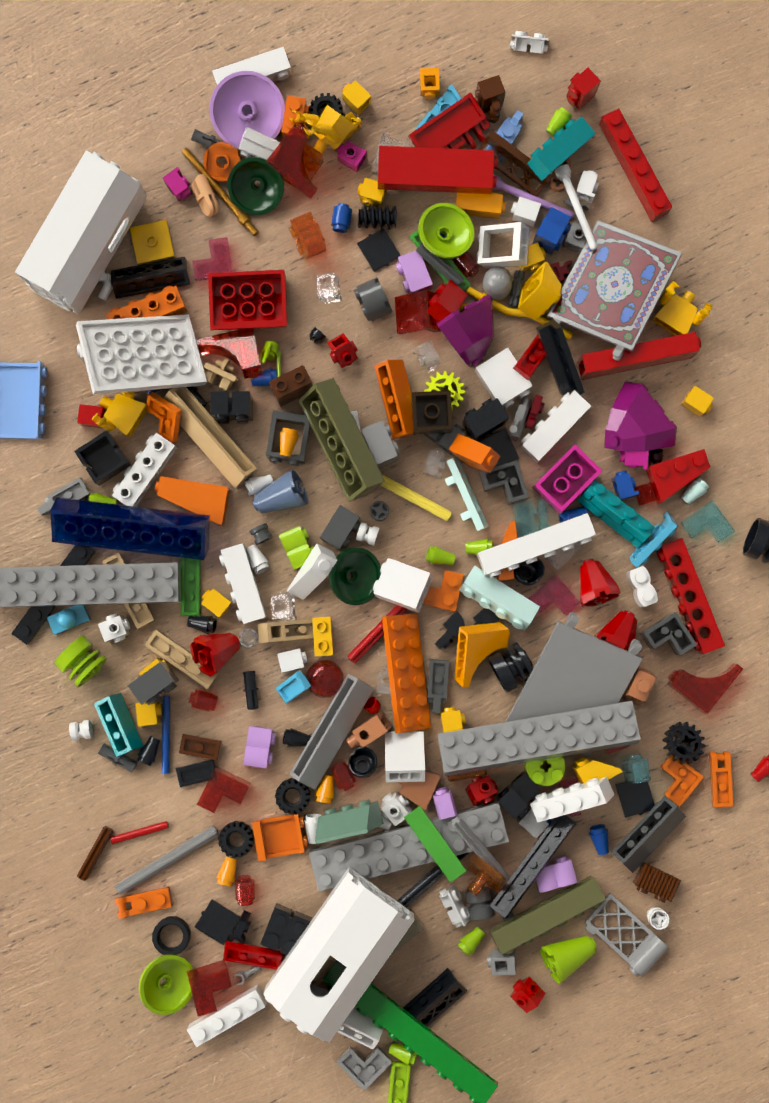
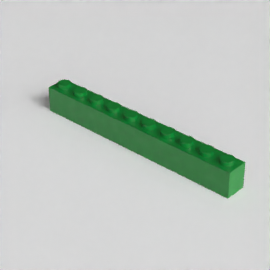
(420, 1040)

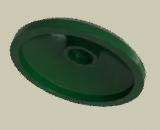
(246, 194)
(364, 572)

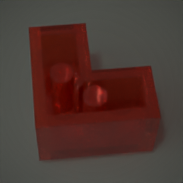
(222, 784)
(204, 982)

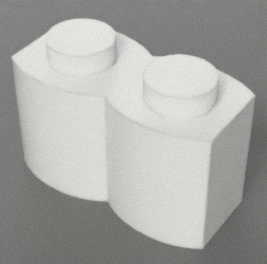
(643, 591)

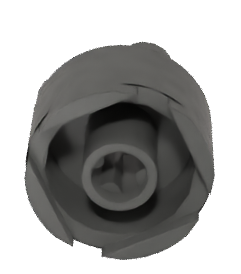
(374, 299)

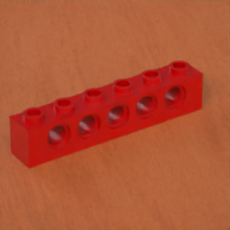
(713, 639)

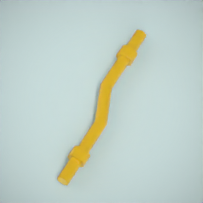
(512, 312)

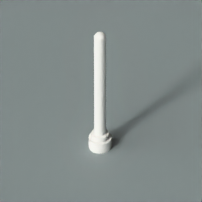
(563, 173)

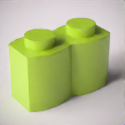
(296, 546)

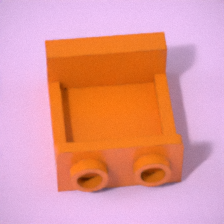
(279, 836)

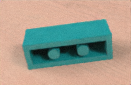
(118, 724)

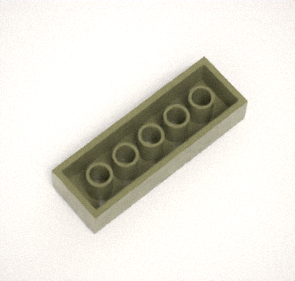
(341, 440)

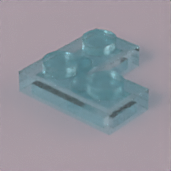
(711, 518)

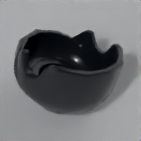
(529, 573)
(362, 762)

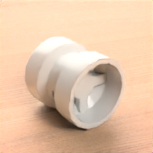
(370, 537)
(81, 730)
(661, 919)

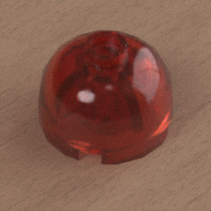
(325, 678)

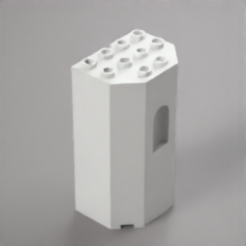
(81, 232)
(356, 928)

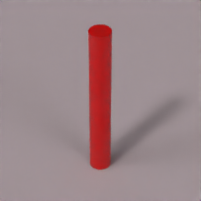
(139, 832)

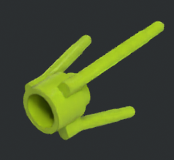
(270, 353)

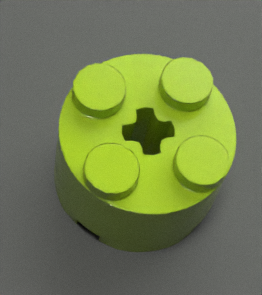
(547, 777)

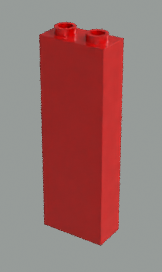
(436, 169)
(643, 355)

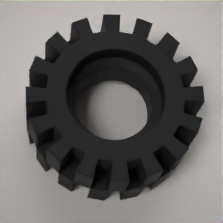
(322, 101)
(284, 804)
(224, 839)

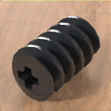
(377, 216)

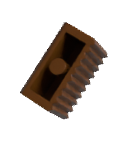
(657, 882)

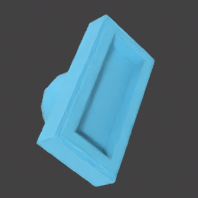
(68, 618)
(293, 686)

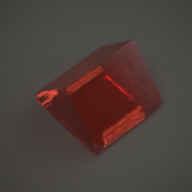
(645, 494)

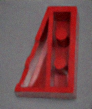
(675, 473)

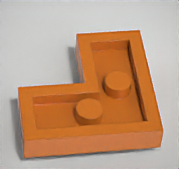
(168, 415)
(448, 595)
(685, 780)

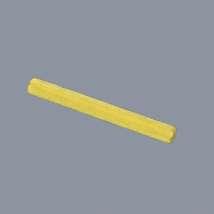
(416, 498)

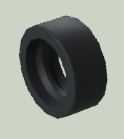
(171, 920)

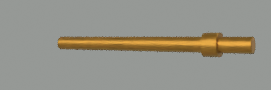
(242, 217)

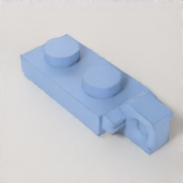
(509, 129)

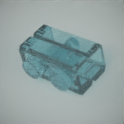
(636, 769)

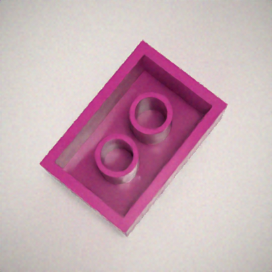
(567, 479)

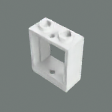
(519, 250)

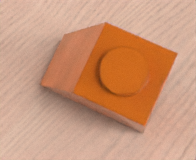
(474, 453)

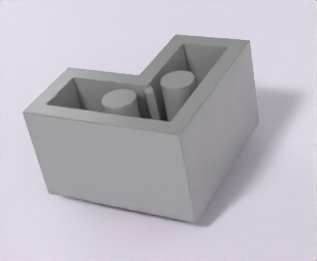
(380, 444)

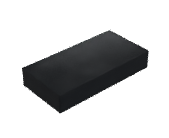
(195, 773)

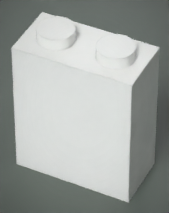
(502, 380)
(402, 585)
(404, 757)

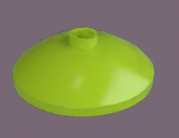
(452, 223)
(171, 994)

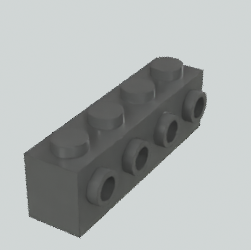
(648, 834)

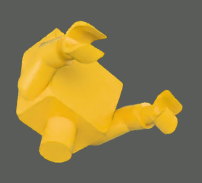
(330, 127)
(679, 312)
(121, 413)

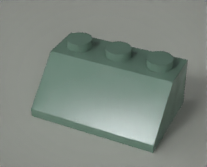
(348, 821)

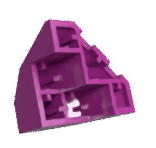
(470, 330)
(638, 422)

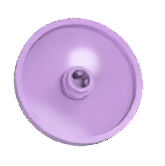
(243, 102)

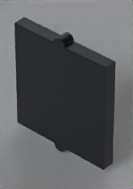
(378, 249)
(502, 444)
(635, 798)
(217, 922)

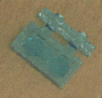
(524, 517)

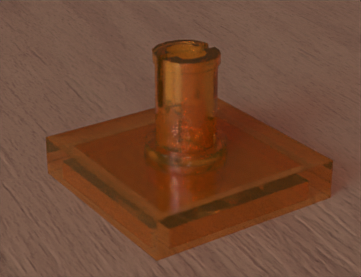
(485, 875)

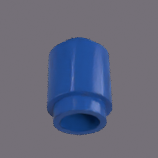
(341, 218)

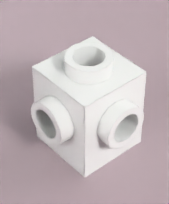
(108, 631)
(395, 807)

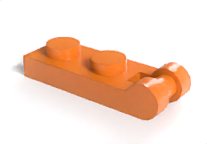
(721, 780)
(144, 902)

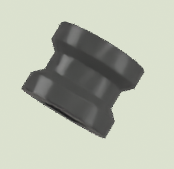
(380, 507)
(261, 534)

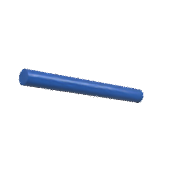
(165, 734)

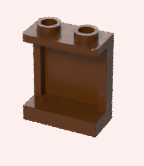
(291, 385)

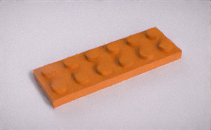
(406, 673)

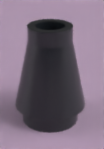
(205, 624)
(295, 738)
(149, 751)

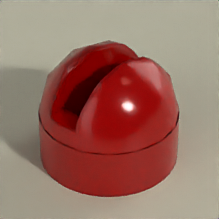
(372, 705)

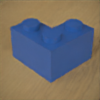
(552, 230)

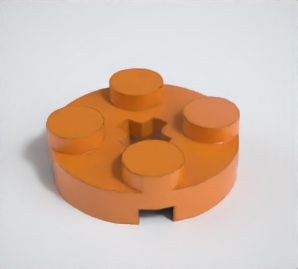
(214, 153)

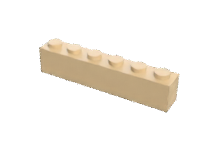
(211, 437)

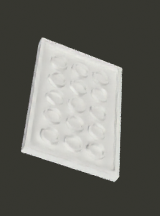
(140, 354)

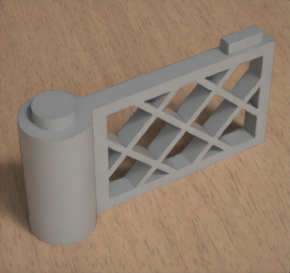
(643, 955)

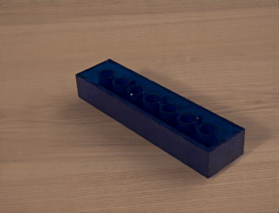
(130, 528)

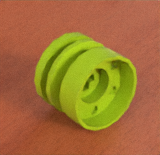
(79, 659)

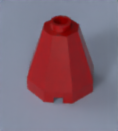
(596, 584)
(619, 630)
(214, 651)

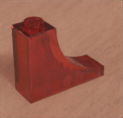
(289, 160)
(237, 346)
(703, 692)

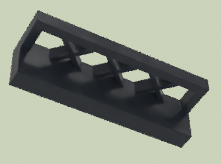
(150, 278)
(559, 358)
(436, 992)

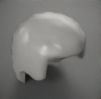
(497, 282)

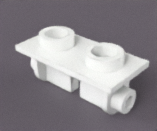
(521, 40)
(459, 913)

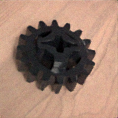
(684, 751)

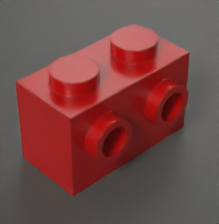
(582, 88)
(447, 300)

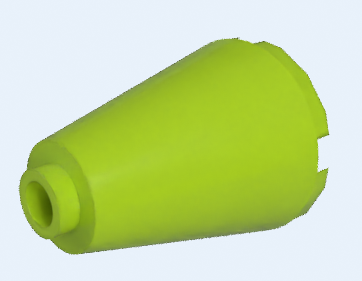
(567, 956)

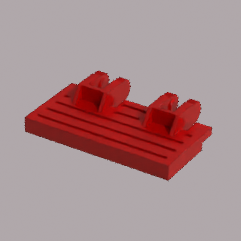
(452, 126)

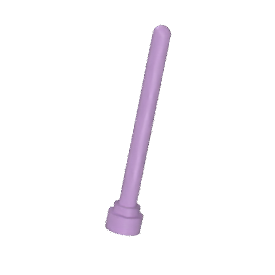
(519, 193)

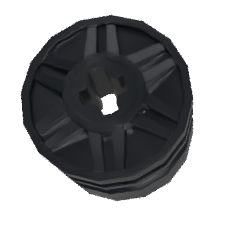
(757, 541)
(511, 667)

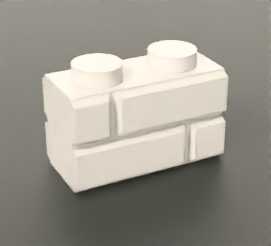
(257, 144)

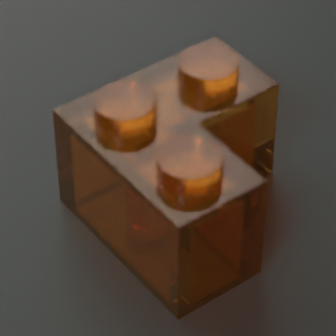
(308, 235)

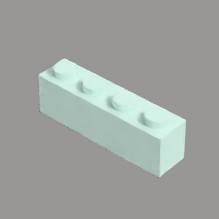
(499, 598)

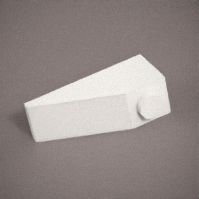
(312, 572)

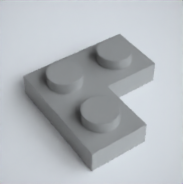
(361, 1070)

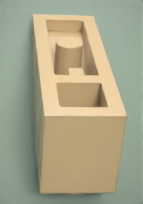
(285, 631)

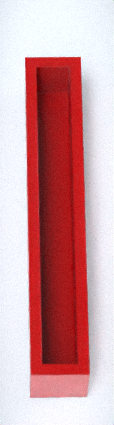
(635, 165)

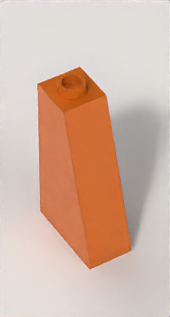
(195, 497)

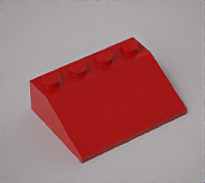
(247, 300)

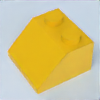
(540, 292)
(590, 768)

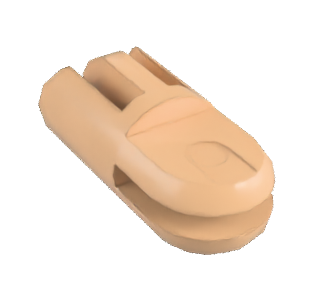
(205, 195)

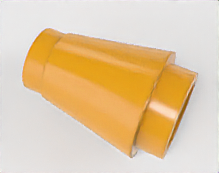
(288, 440)
(325, 791)
(227, 872)

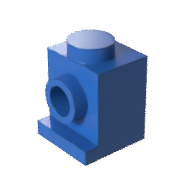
(624, 485)

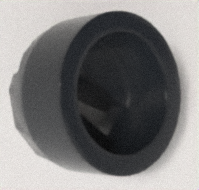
(316, 333)
(656, 456)

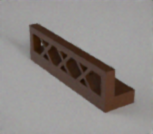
(518, 158)

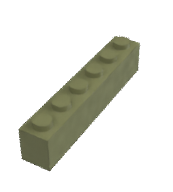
(546, 915)

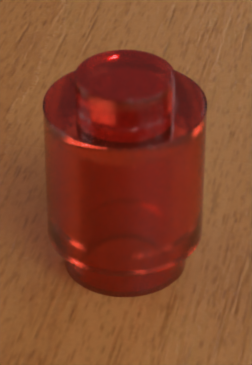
(467, 265)
(203, 700)
(343, 776)
(245, 890)

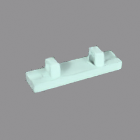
(474, 510)

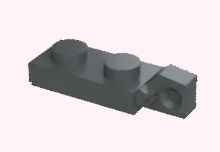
(437, 683)

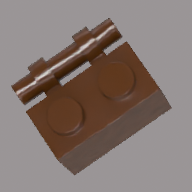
(490, 97)

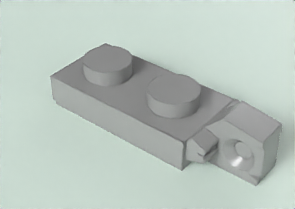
(74, 490)

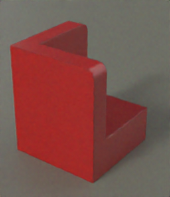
(86, 414)

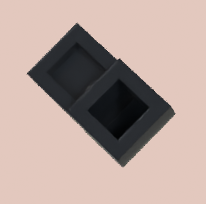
(452, 625)

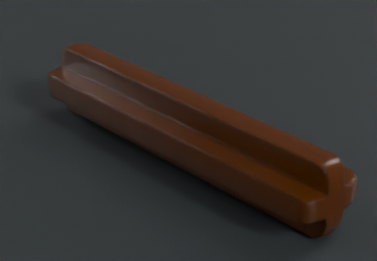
(95, 853)

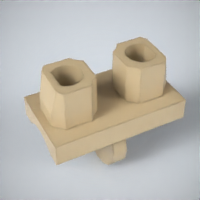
(227, 378)

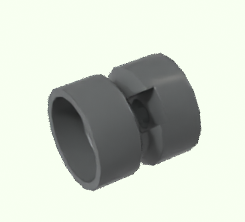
(480, 904)

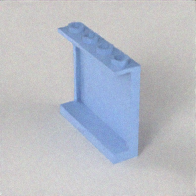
(22, 400)

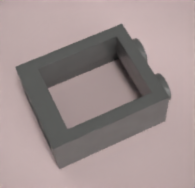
(293, 419)

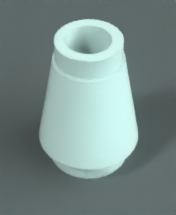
(695, 490)

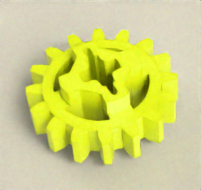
(434, 386)

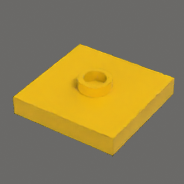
(152, 242)

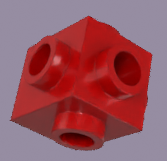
(342, 351)
(482, 790)
(527, 994)

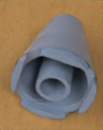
(281, 494)

